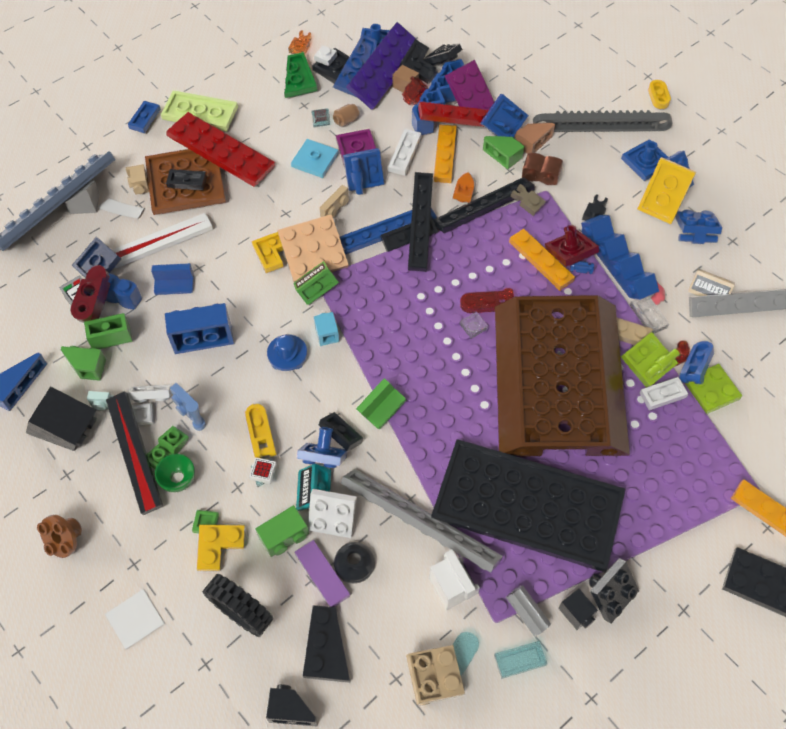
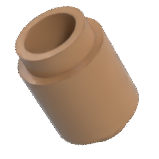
(345, 114)

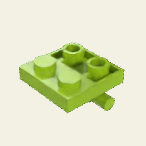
(650, 359)

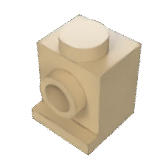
(138, 179)

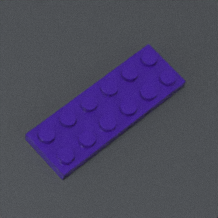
(378, 70)

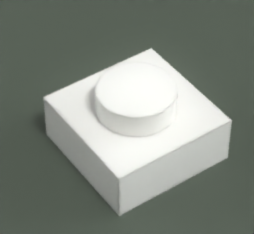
(325, 55)

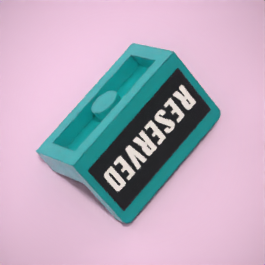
(311, 478)

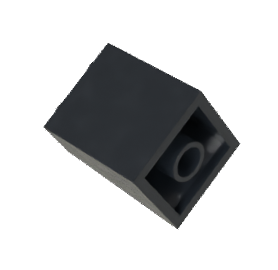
(61, 420)

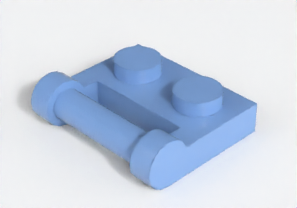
(187, 406)

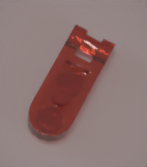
(484, 301)

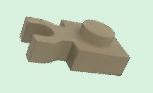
(529, 201)

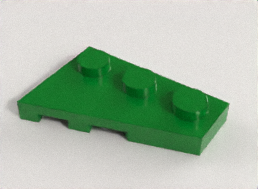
(299, 76)

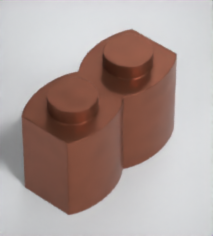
(542, 168)

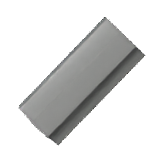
(528, 610)

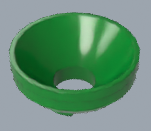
(174, 464)

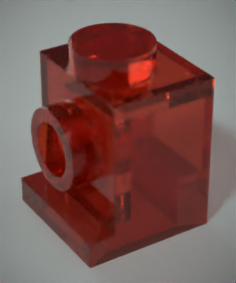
(414, 91)

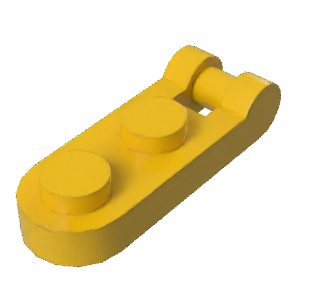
(259, 431)

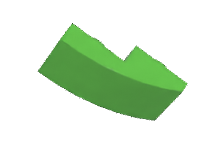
(169, 443)

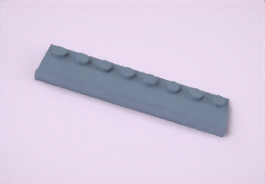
(55, 197)

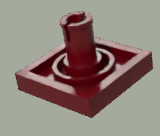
(571, 246)

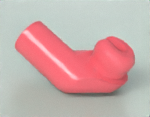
(659, 296)

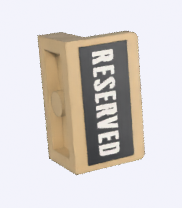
(710, 284)

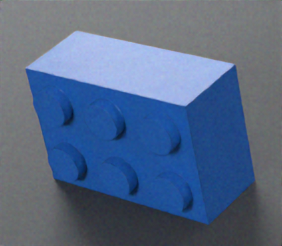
(199, 328)

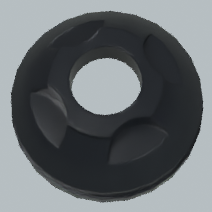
(357, 572)

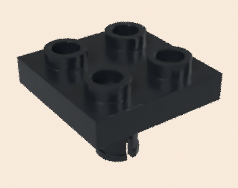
(613, 590)

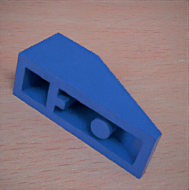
(18, 379)

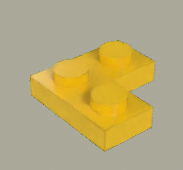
(267, 251)
(213, 539)

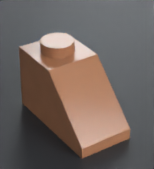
(534, 136)

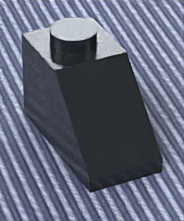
(288, 708)

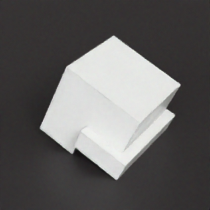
(452, 580)

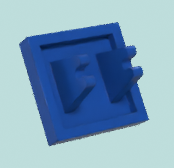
(504, 117)

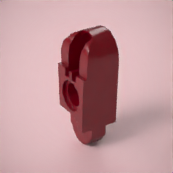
(88, 307)

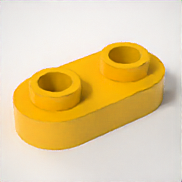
(659, 94)

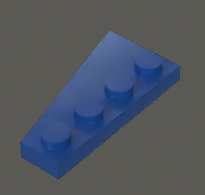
(359, 55)

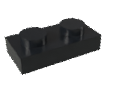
(186, 179)
(342, 431)

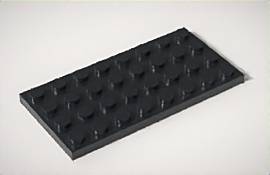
(530, 505)

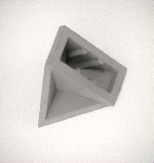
(84, 200)

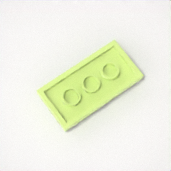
(211, 110)

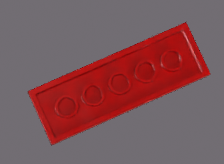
(220, 149)

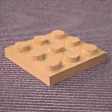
(311, 244)

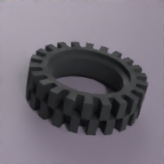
(238, 605)

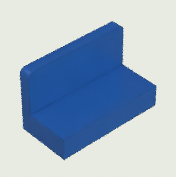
(173, 279)

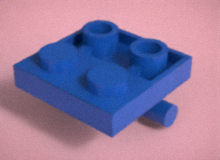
(363, 170)
(699, 225)

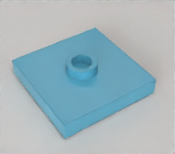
(314, 158)

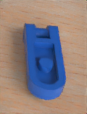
(697, 362)

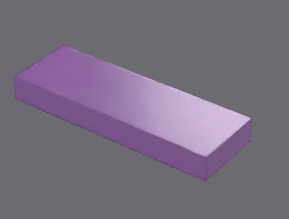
(322, 574)

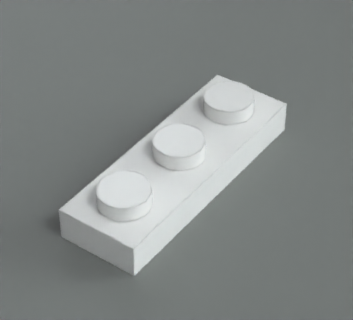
(404, 152)

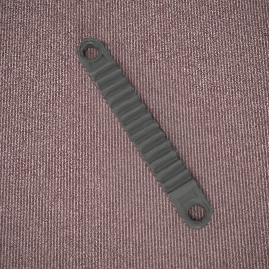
(606, 121)

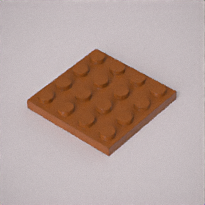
(173, 199)

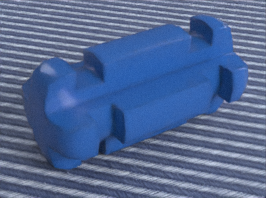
(582, 267)

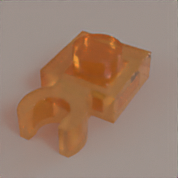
(300, 44)

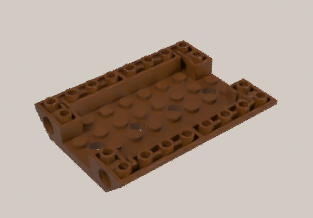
(531, 371)

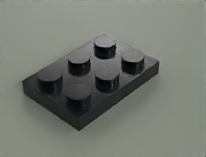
(757, 581)

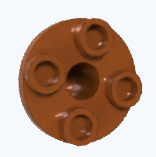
(59, 535)

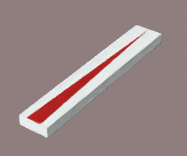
(163, 239)

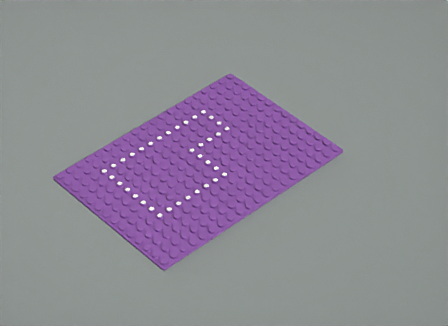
(411, 334)

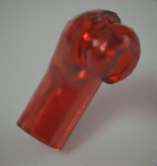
(684, 350)

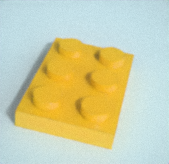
(666, 190)

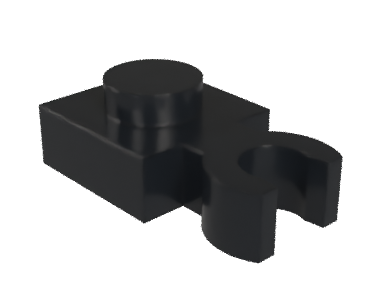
(595, 209)

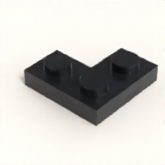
(414, 61)

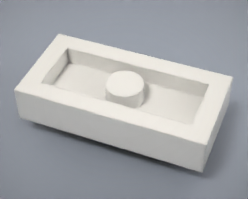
(142, 393)
(663, 393)

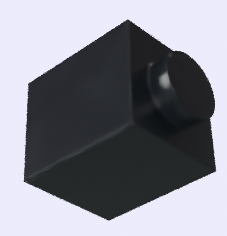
(578, 610)

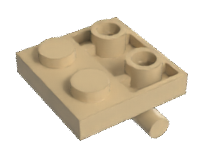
(435, 674)

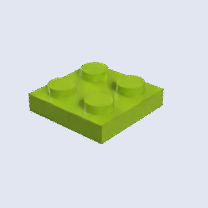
(715, 391)

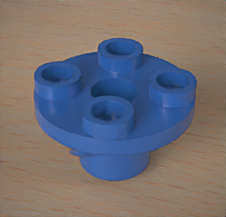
(287, 352)

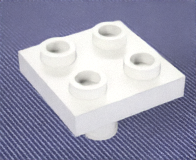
(331, 513)

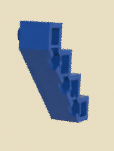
(437, 93)
(622, 264)

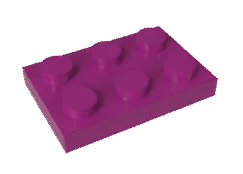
(470, 87)
(355, 142)

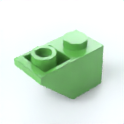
(85, 362)

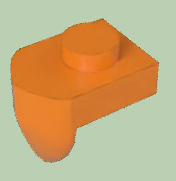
(464, 188)

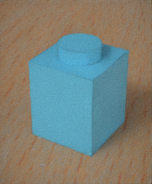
(326, 328)

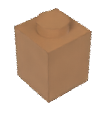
(402, 77)

